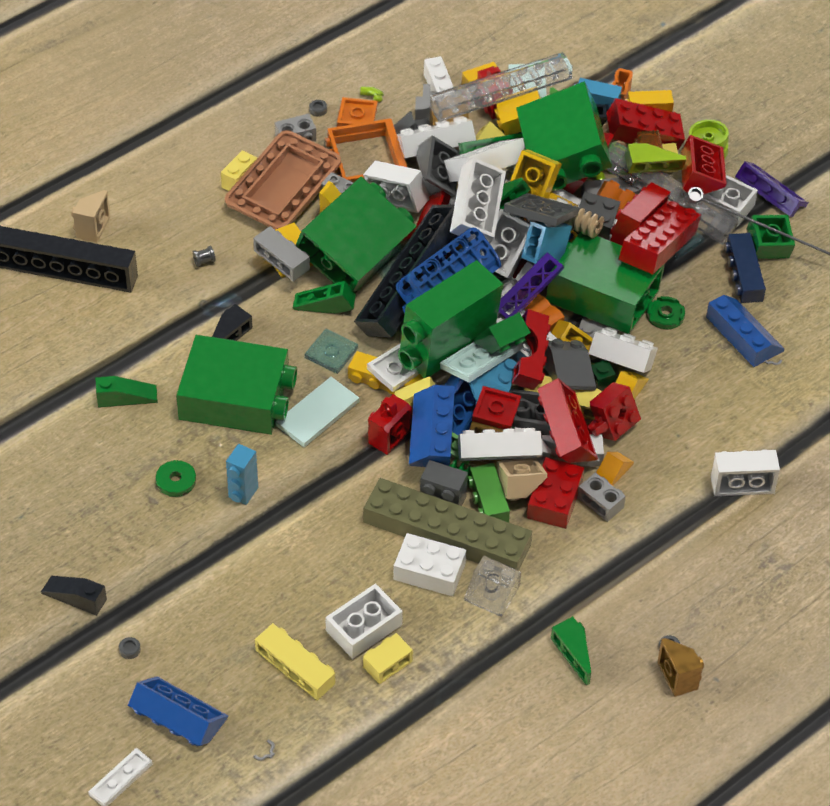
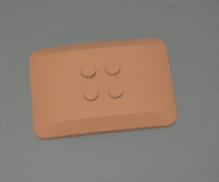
(282, 180)

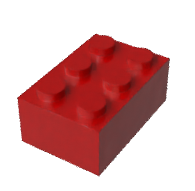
(557, 494)

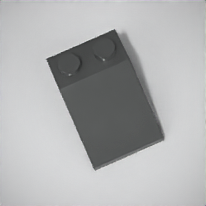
(432, 165)
(570, 364)
(530, 412)

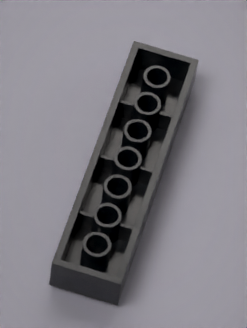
(68, 259)
(384, 308)

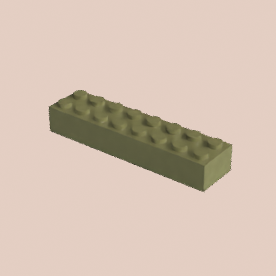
(426, 516)

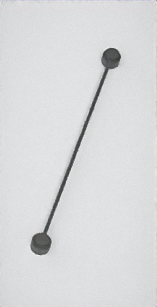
(695, 195)

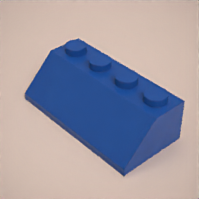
(742, 330)
(463, 404)
(432, 426)
(176, 710)

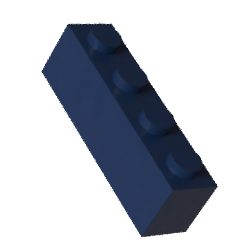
(745, 268)

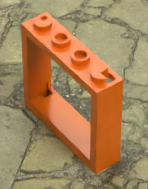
(365, 131)

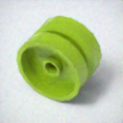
(713, 132)

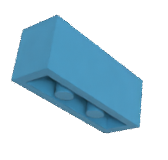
(242, 474)

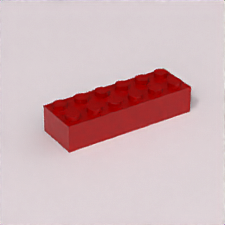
(660, 237)

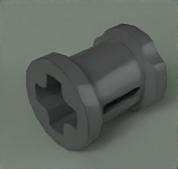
(203, 256)

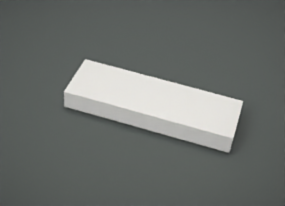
(120, 777)

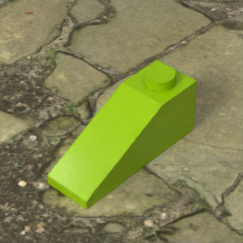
(650, 158)

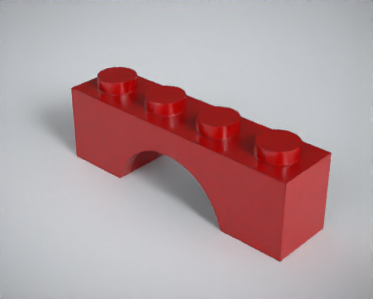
(529, 369)

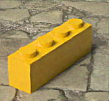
(358, 373)

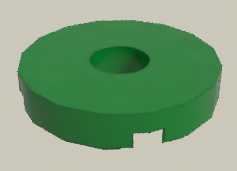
(664, 321)
(175, 468)

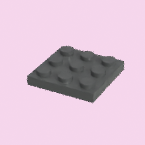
(541, 209)

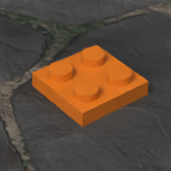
(356, 111)

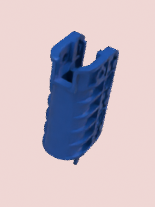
(449, 266)

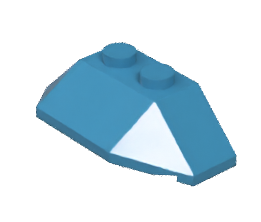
(497, 377)

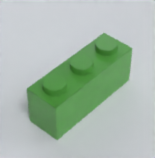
(488, 492)

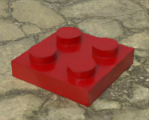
(496, 408)

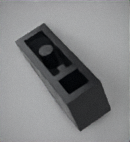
(233, 324)
(76, 592)

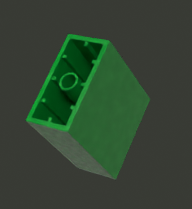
(568, 131)
(356, 234)
(602, 285)
(448, 318)
(235, 384)

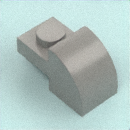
(422, 104)

